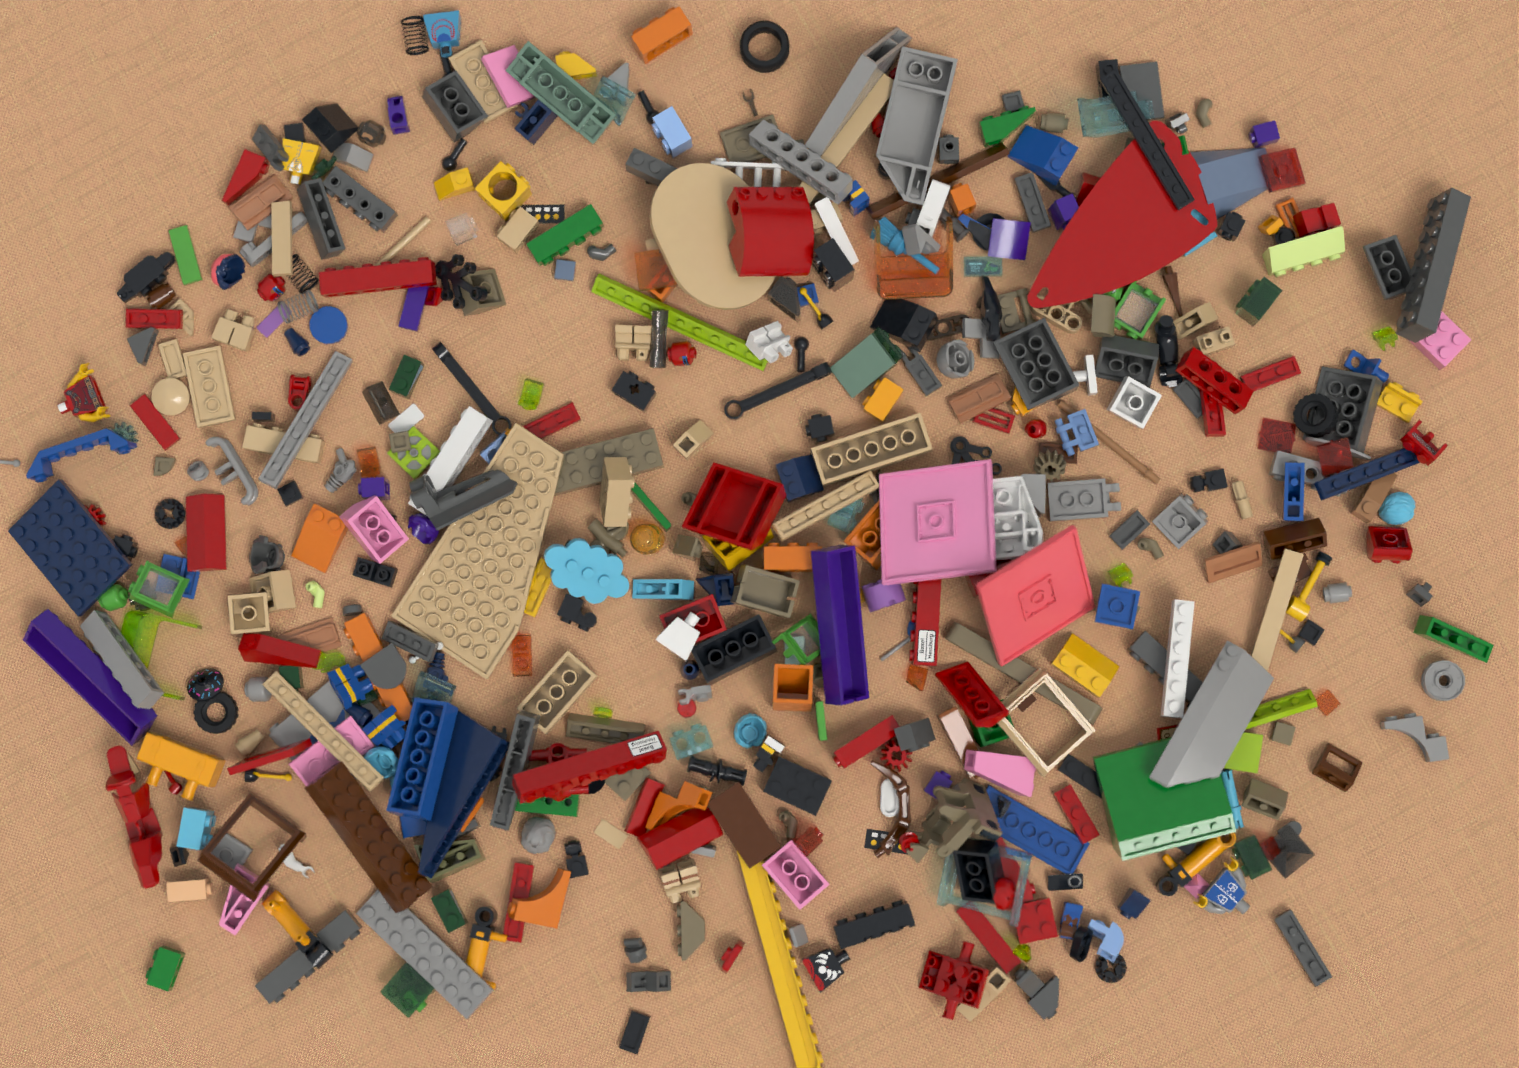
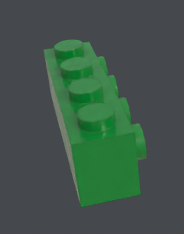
(565, 235)
(547, 805)

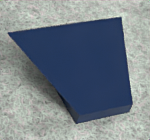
(721, 587)

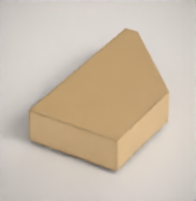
(188, 315)

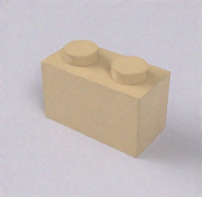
(517, 229)

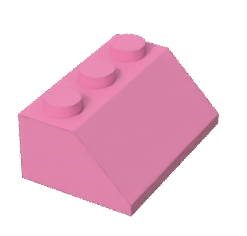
(374, 528)
(795, 874)

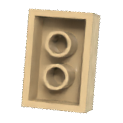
(616, 491)

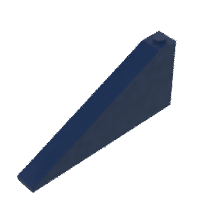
(468, 768)

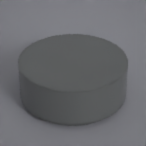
(351, 610)

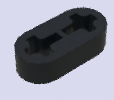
(1081, 943)

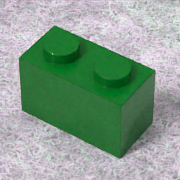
(165, 968)

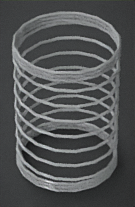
(309, 303)

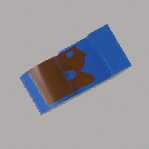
(1070, 920)

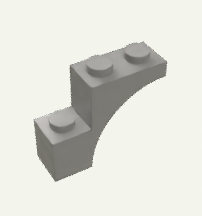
(1433, 747)

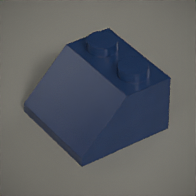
(799, 477)

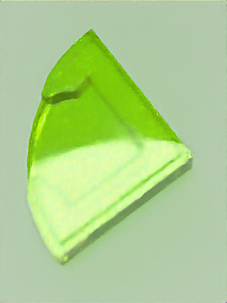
(1023, 952)

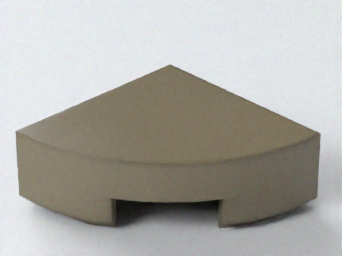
(163, 465)

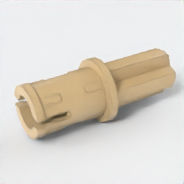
(1242, 499)

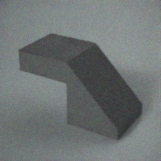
(648, 981)

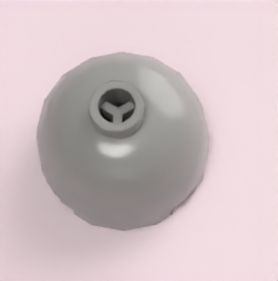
(955, 359)

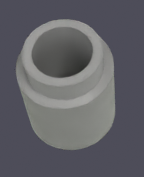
(1337, 593)

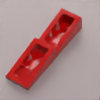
(989, 938)

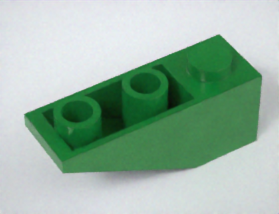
(1000, 128)

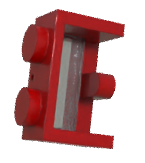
(1420, 444)

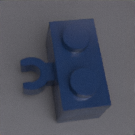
(534, 121)

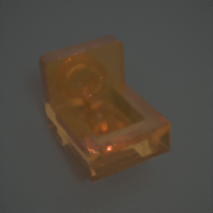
(369, 462)

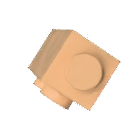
(189, 890)

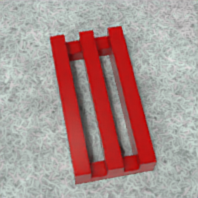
(1005, 430)

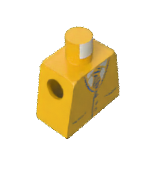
(301, 159)

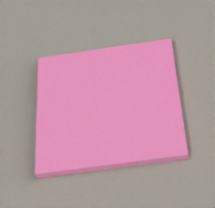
(937, 522)

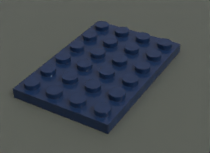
(70, 547)

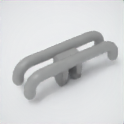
(240, 470)

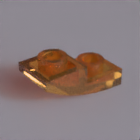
(522, 655)

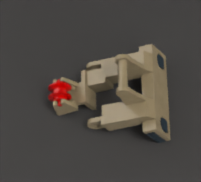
(976, 818)

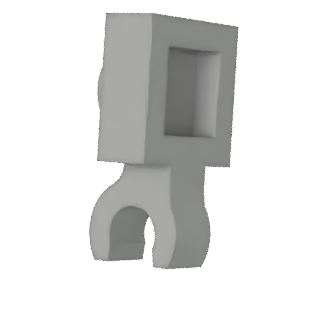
(698, 693)

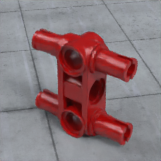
(566, 752)

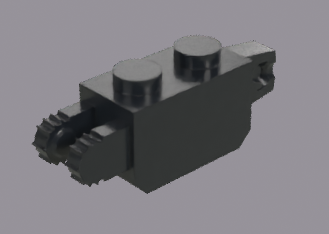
(145, 276)

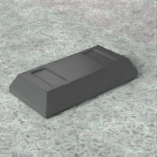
(1190, 397)
(1129, 530)

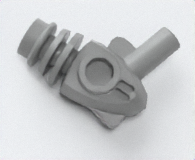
(342, 472)

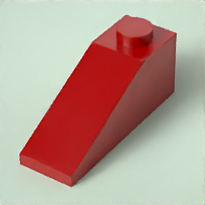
(247, 173)

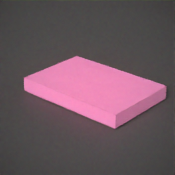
(508, 87)

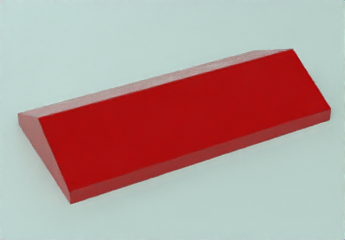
(206, 532)
(972, 695)
(680, 836)

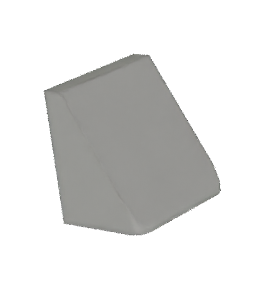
(798, 935)

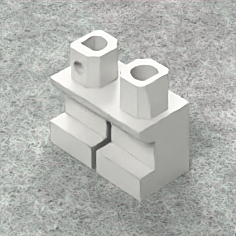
(769, 341)

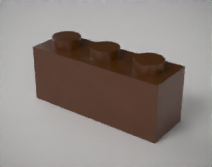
(1295, 537)

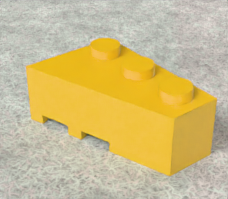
(730, 554)

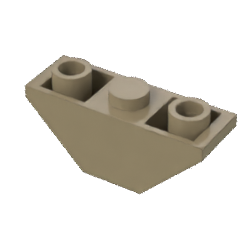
(691, 930)

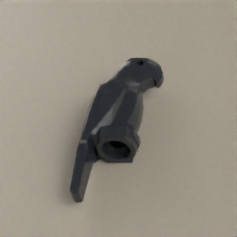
(990, 310)

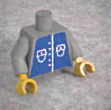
(1225, 891)

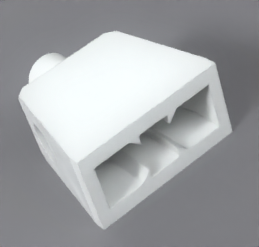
(680, 635)

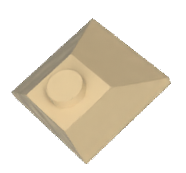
(248, 613)

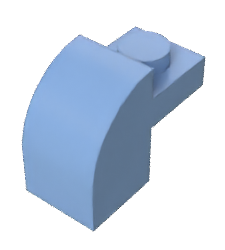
(1111, 937)

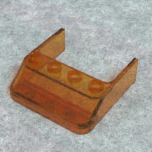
(907, 278)

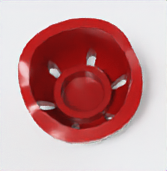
(1004, 894)

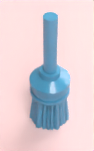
(894, 240)

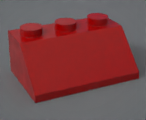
(708, 612)

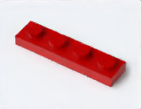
(519, 889)

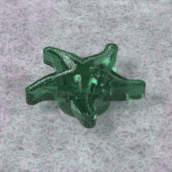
(323, 167)

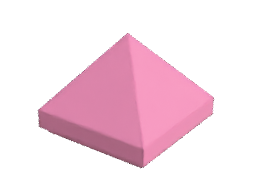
(1196, 885)

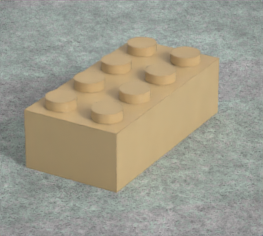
(558, 691)

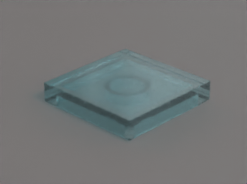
(433, 688)

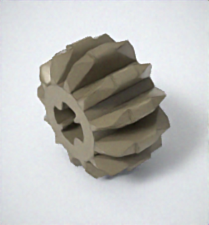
(1055, 460)

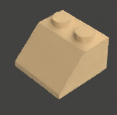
(278, 588)

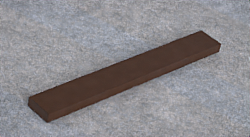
(946, 176)

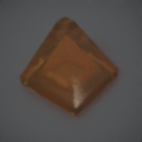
(916, 677)

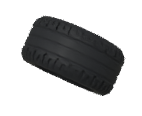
(770, 28)

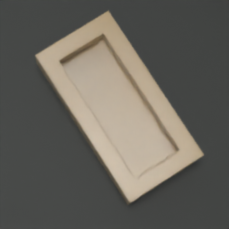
(173, 359)

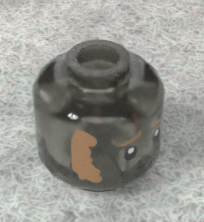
(371, 133)

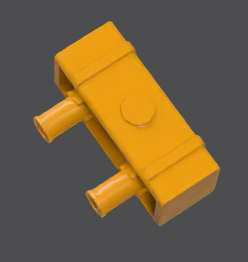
(181, 760)

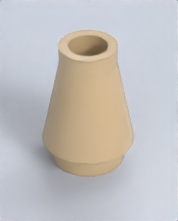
(249, 743)

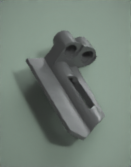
(455, 502)

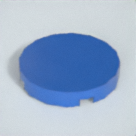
(328, 325)

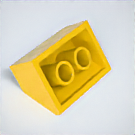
(1085, 665)

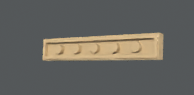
(825, 506)

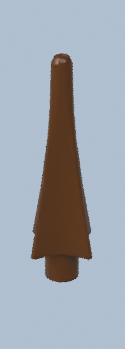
(1172, 284)

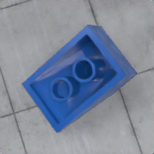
(1043, 153)

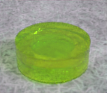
(603, 712)

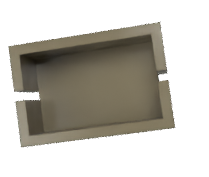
(765, 591)

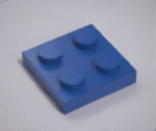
(1117, 606)

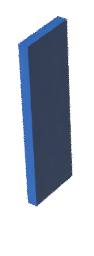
(1038, 835)

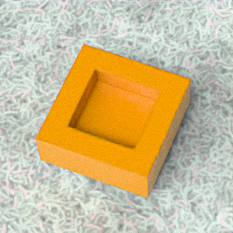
(1270, 225)

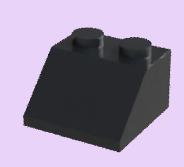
(330, 125)

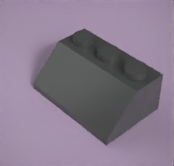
(454, 105)
(1389, 266)
(1126, 357)

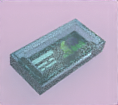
(982, 267)

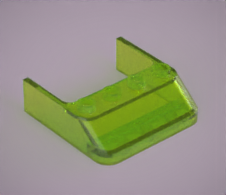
(141, 631)

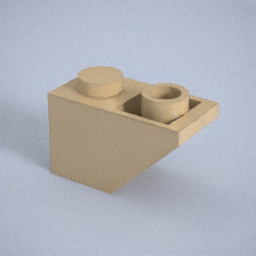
(692, 439)

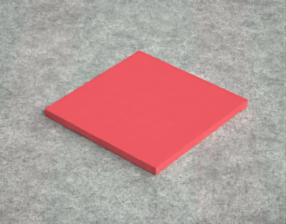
(1036, 595)

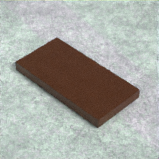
(744, 825)

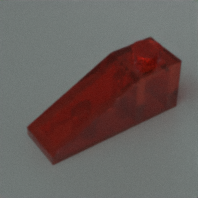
(808, 840)

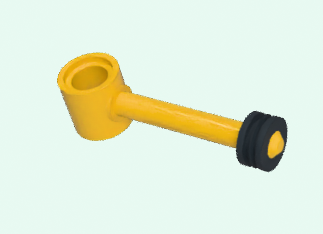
(1297, 606)

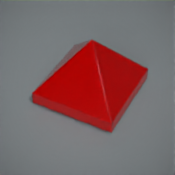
(433, 296)

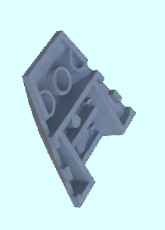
(1230, 177)

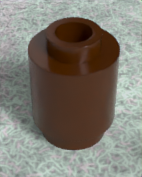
(161, 296)

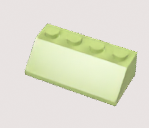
(1304, 251)

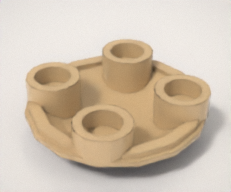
(170, 396)

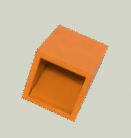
(792, 687)

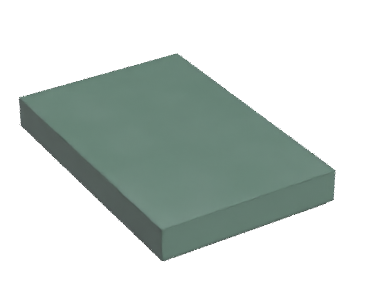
(862, 365)

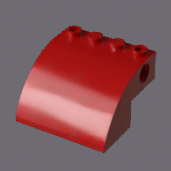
(771, 231)

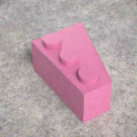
(237, 905)

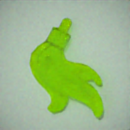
(330, 660)

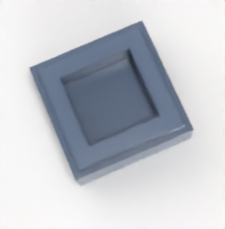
(565, 270)

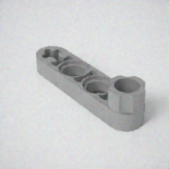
(255, 254)

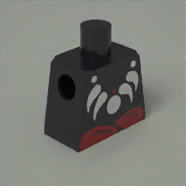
(825, 967)

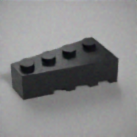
(873, 924)

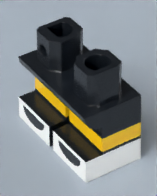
(766, 752)

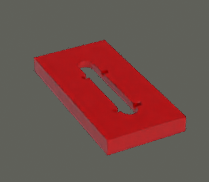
(269, 756)

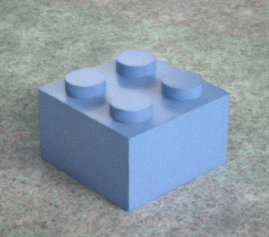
(672, 132)

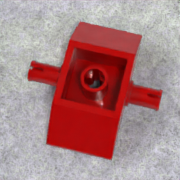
(954, 979)

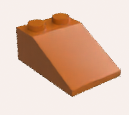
(319, 538)

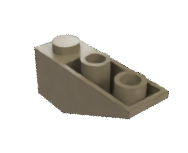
(688, 547)

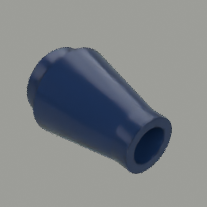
(297, 343)
(693, 674)
(360, 714)

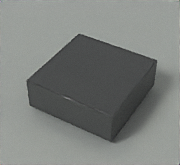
(1012, 101)

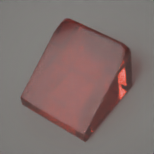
(1270, 848)

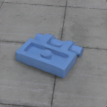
(1082, 431)

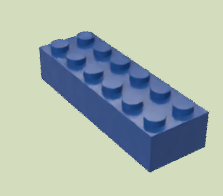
(422, 759)

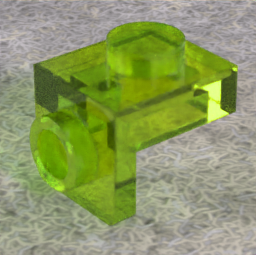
(531, 394)

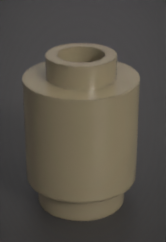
(1054, 122)

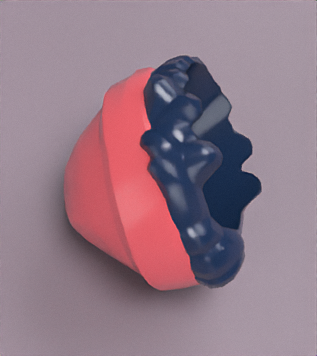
(227, 270)

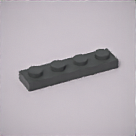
(1302, 948)

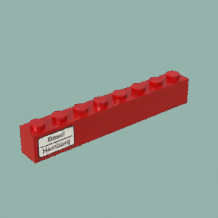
(925, 623)
(589, 767)

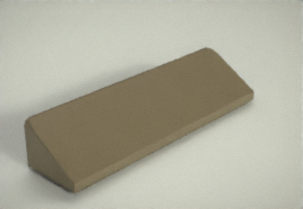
(602, 728)

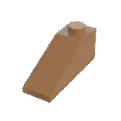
(1373, 497)

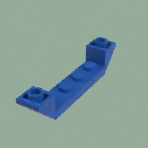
(42, 468)

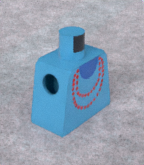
(444, 31)

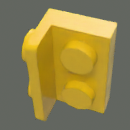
(1398, 401)

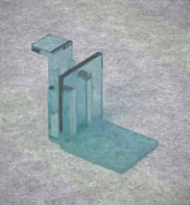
(1102, 119)

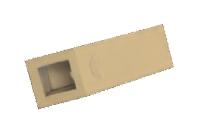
(994, 985)

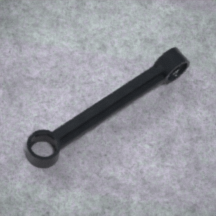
(814, 374)
(469, 385)

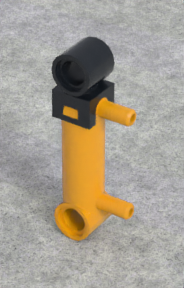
(1183, 872)
(481, 935)
(305, 939)

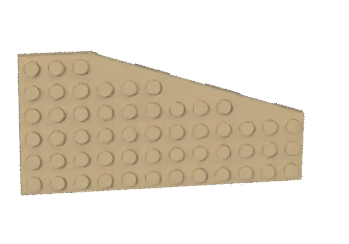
(484, 564)

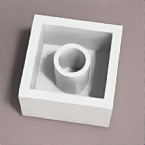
(1134, 402)

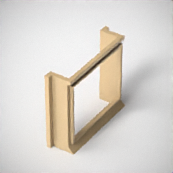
(1019, 695)

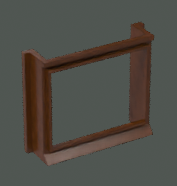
(249, 889)

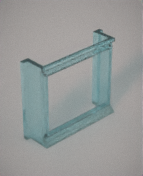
(949, 876)

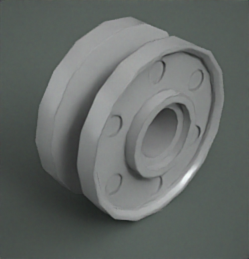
(1454, 677)

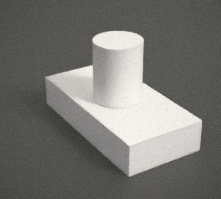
(1088, 375)

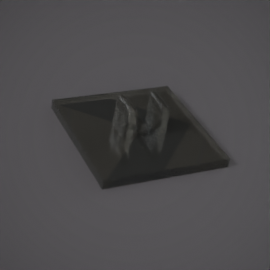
(1292, 851)

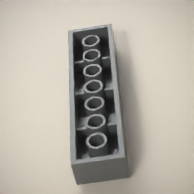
(1433, 265)

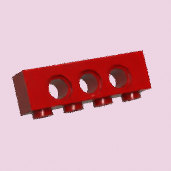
(1214, 380)

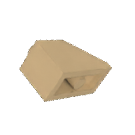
(1195, 320)

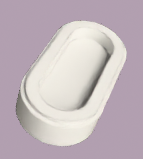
(888, 799)

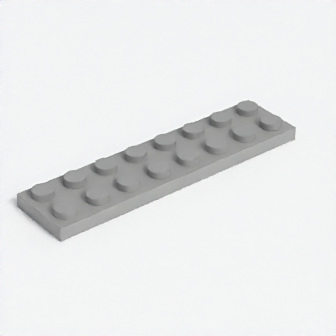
(427, 954)

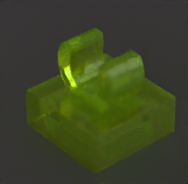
(1385, 336)
(1120, 574)

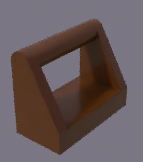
(1333, 774)

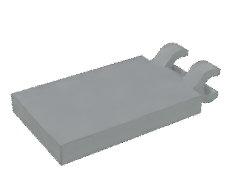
(1081, 499)

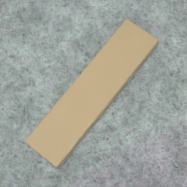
(282, 238)

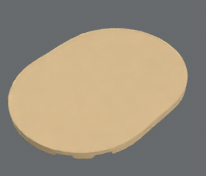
(694, 235)

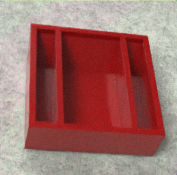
(735, 507)

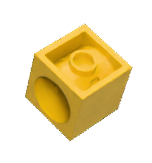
(486, 189)

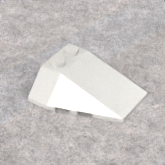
(1015, 519)

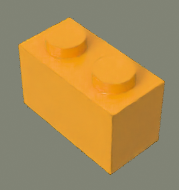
(882, 400)

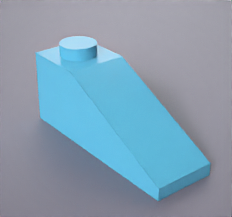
(663, 589)

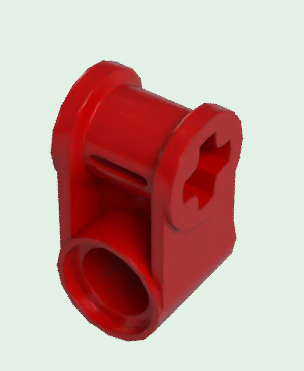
(298, 388)

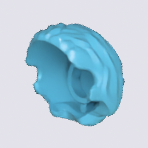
(1397, 508)
(750, 730)
(383, 760)

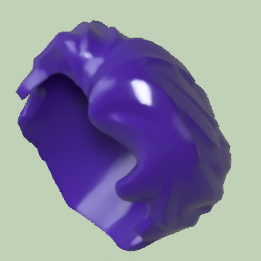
(423, 528)

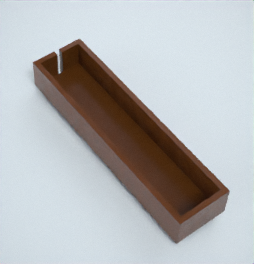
(368, 837)

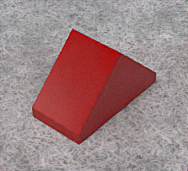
(1086, 185)

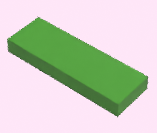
(185, 255)

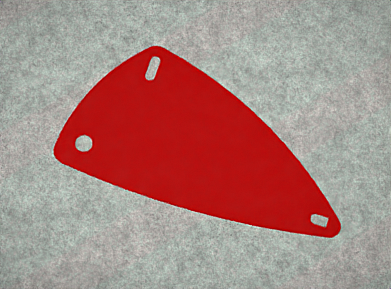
(1125, 228)

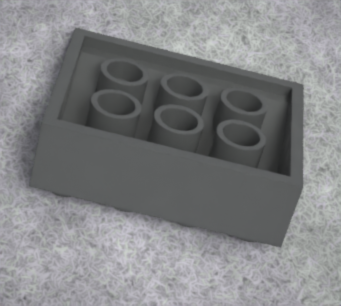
(1036, 364)
(1356, 403)

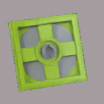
(418, 458)

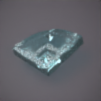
(615, 98)

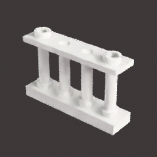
(757, 172)

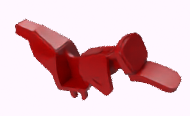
(139, 818)

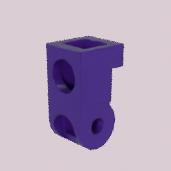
(397, 115)

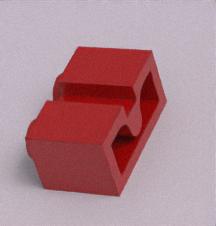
(1317, 220)

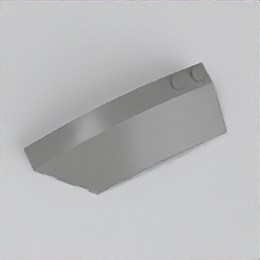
(915, 120)
(1214, 719)

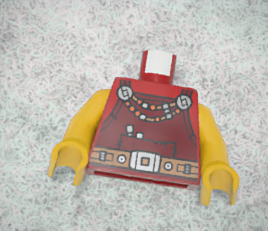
(84, 397)

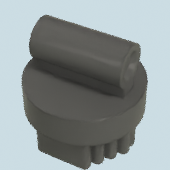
(635, 949)

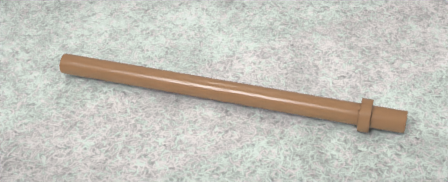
(1116, 448)

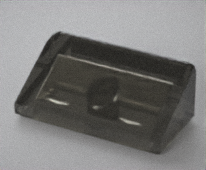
(380, 402)

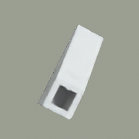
(933, 207)

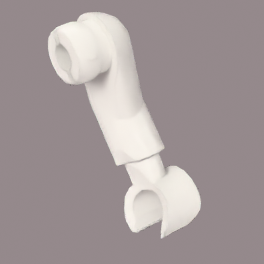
(292, 863)

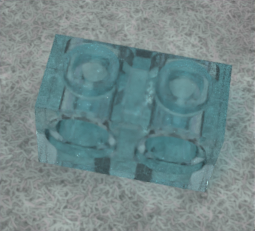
(692, 746)

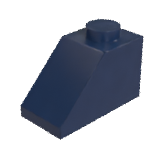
(1133, 904)

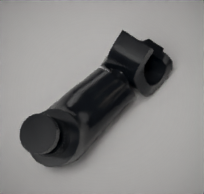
(1168, 351)

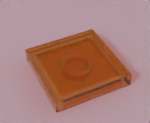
(653, 271)

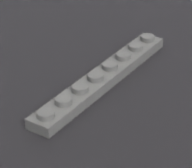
(305, 420)

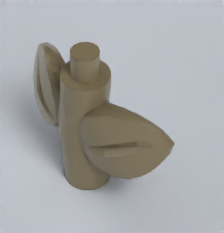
(609, 537)

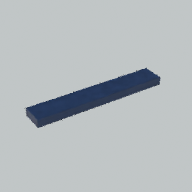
(1365, 473)

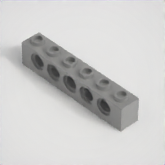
(835, 190)

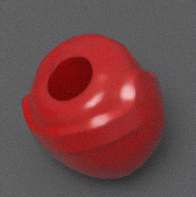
(1036, 428)

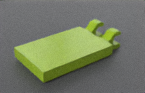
(1246, 753)

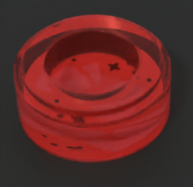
(687, 710)

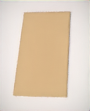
(610, 834)

